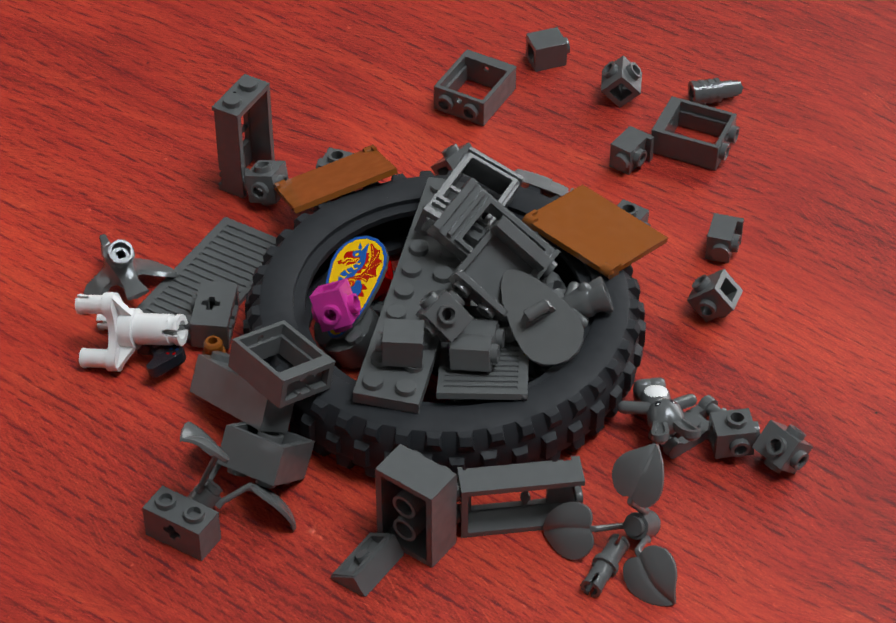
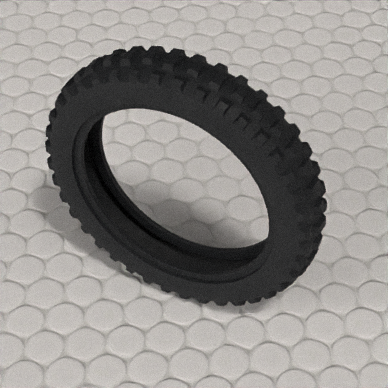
(466, 434)

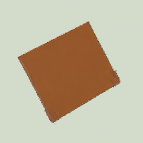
(335, 179)
(595, 231)

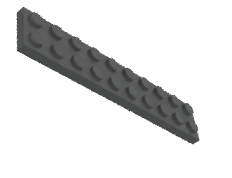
(421, 269)

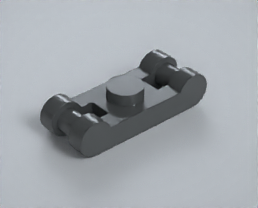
(678, 445)

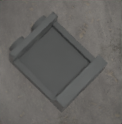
(482, 269)

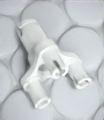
(126, 329)

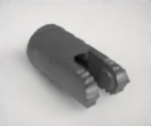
(713, 90)

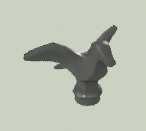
(123, 270)

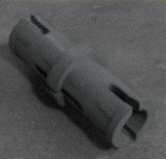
(605, 565)

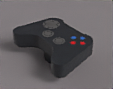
(164, 358)

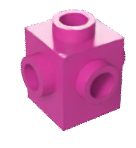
(335, 306)

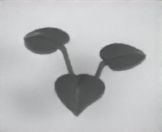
(641, 478)
(208, 492)

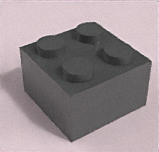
(265, 455)

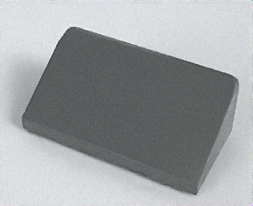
(369, 563)

